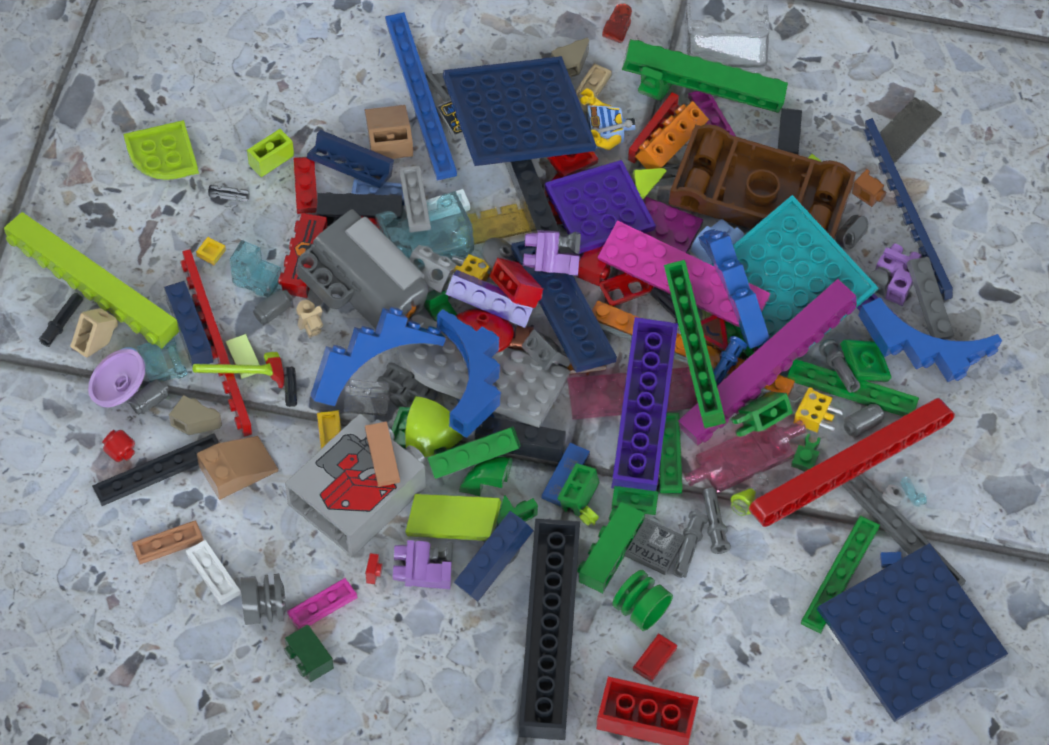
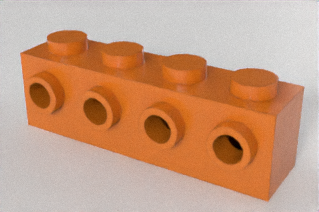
(671, 137)

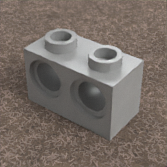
(432, 263)

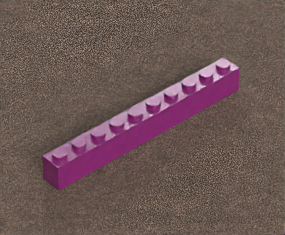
(774, 357)

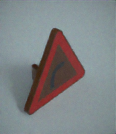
(715, 332)

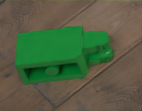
(762, 413)

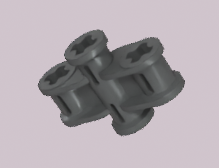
(405, 386)

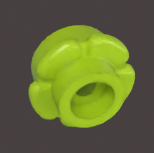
(588, 516)

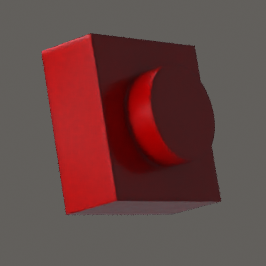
(373, 569)

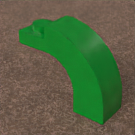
(653, 84)

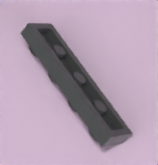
(930, 298)

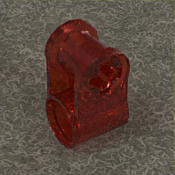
(618, 23)

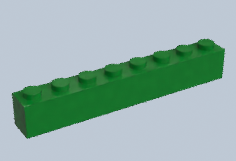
(706, 76)
(694, 344)

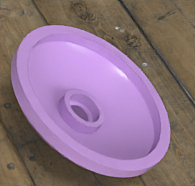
(116, 378)

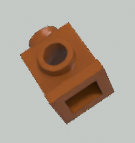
(868, 189)

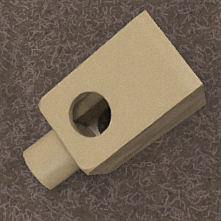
(93, 331)

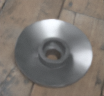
(495, 248)

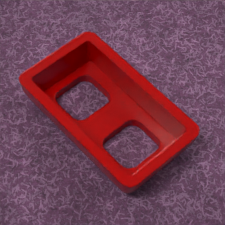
(621, 282)

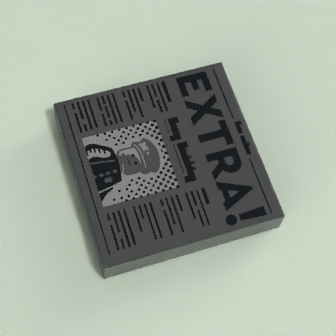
(655, 546)

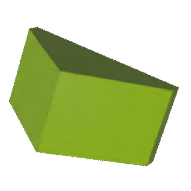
(647, 179)

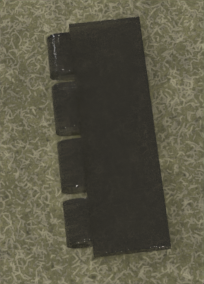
(908, 127)

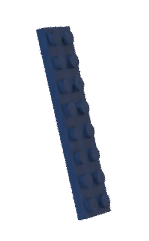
(569, 316)

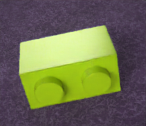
(270, 152)

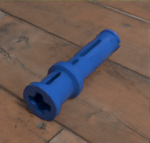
(728, 358)

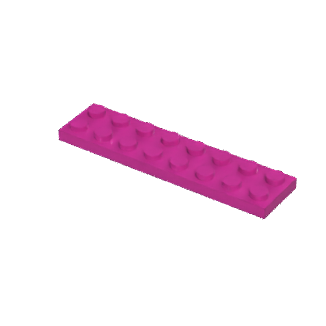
(645, 259)

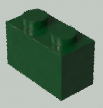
(308, 653)

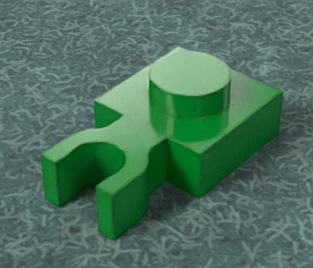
(806, 455)

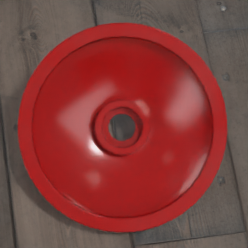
(478, 318)

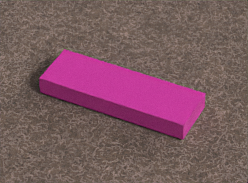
(322, 604)

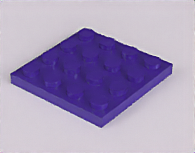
(595, 201)

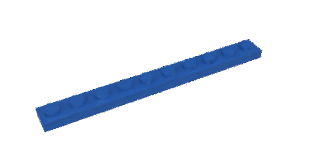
(420, 96)

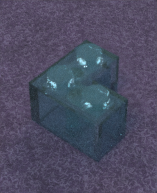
(252, 272)

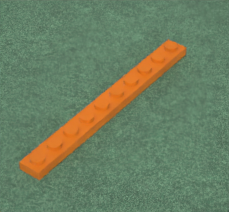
(624, 322)

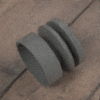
(262, 599)

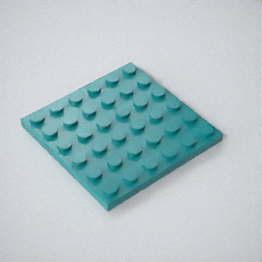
(796, 263)

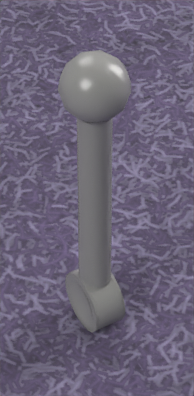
(628, 123)

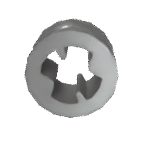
(893, 495)

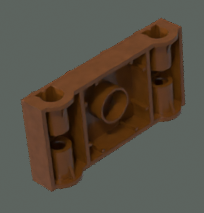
(749, 180)

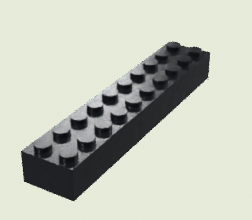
(549, 630)

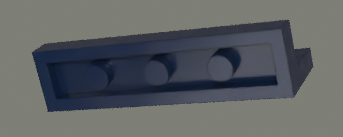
(353, 157)

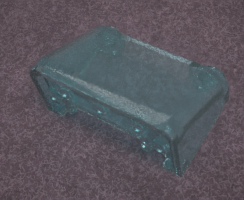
(449, 233)

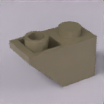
(573, 55)
(193, 417)

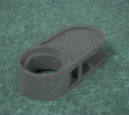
(855, 229)

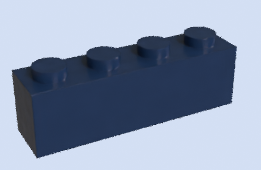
(189, 324)
(493, 556)

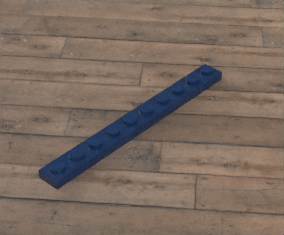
(904, 202)

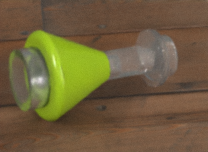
(742, 500)

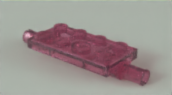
(744, 456)

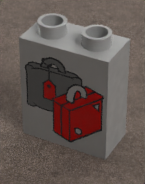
(341, 491)

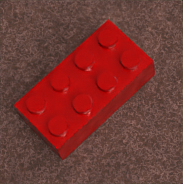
(647, 712)

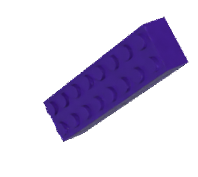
(644, 404)

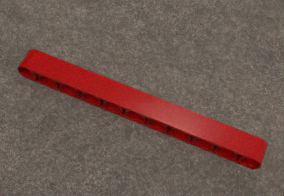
(851, 462)

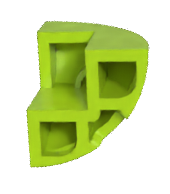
(429, 427)

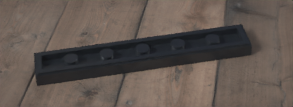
(152, 471)

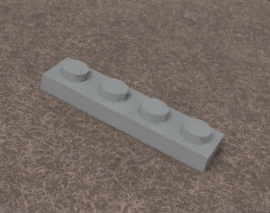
(414, 199)

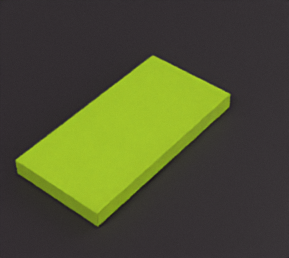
(453, 517)

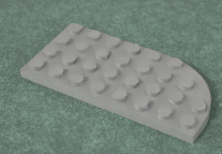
(524, 385)

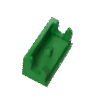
(578, 488)

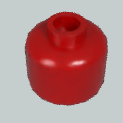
(119, 445)

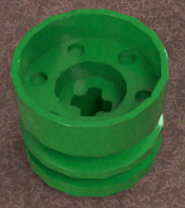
(642, 600)

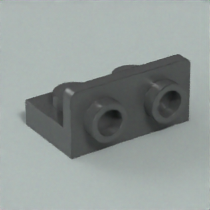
(544, 350)

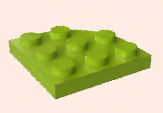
(162, 151)

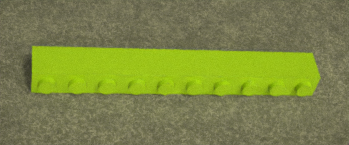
(91, 280)

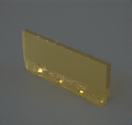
(503, 225)

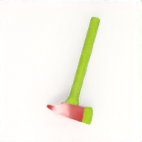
(272, 368)

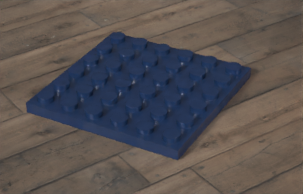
(518, 111)
(912, 632)

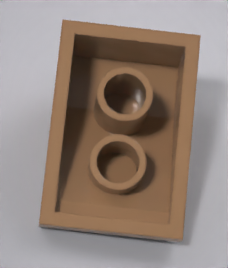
(235, 465)

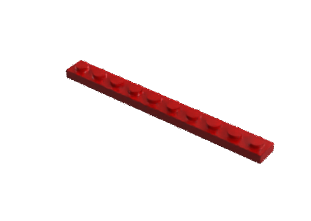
(218, 350)

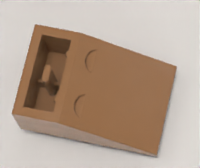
(389, 131)

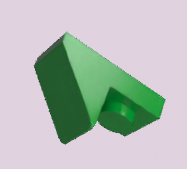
(436, 302)
(525, 510)

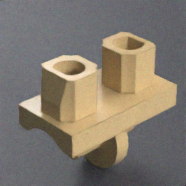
(309, 318)

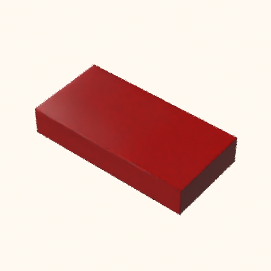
(655, 657)

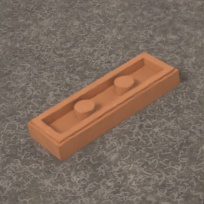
(382, 454)
(167, 542)

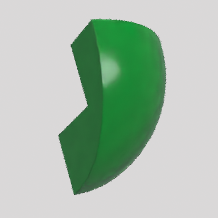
(489, 472)

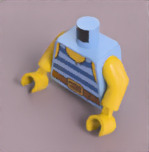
(601, 116)

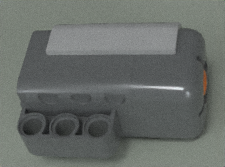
(362, 270)

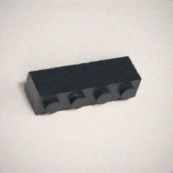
(366, 205)
(535, 442)

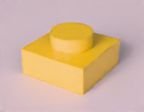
(210, 251)

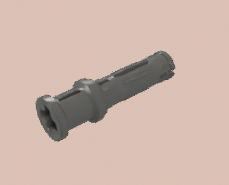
(836, 360)
(716, 528)
(693, 535)

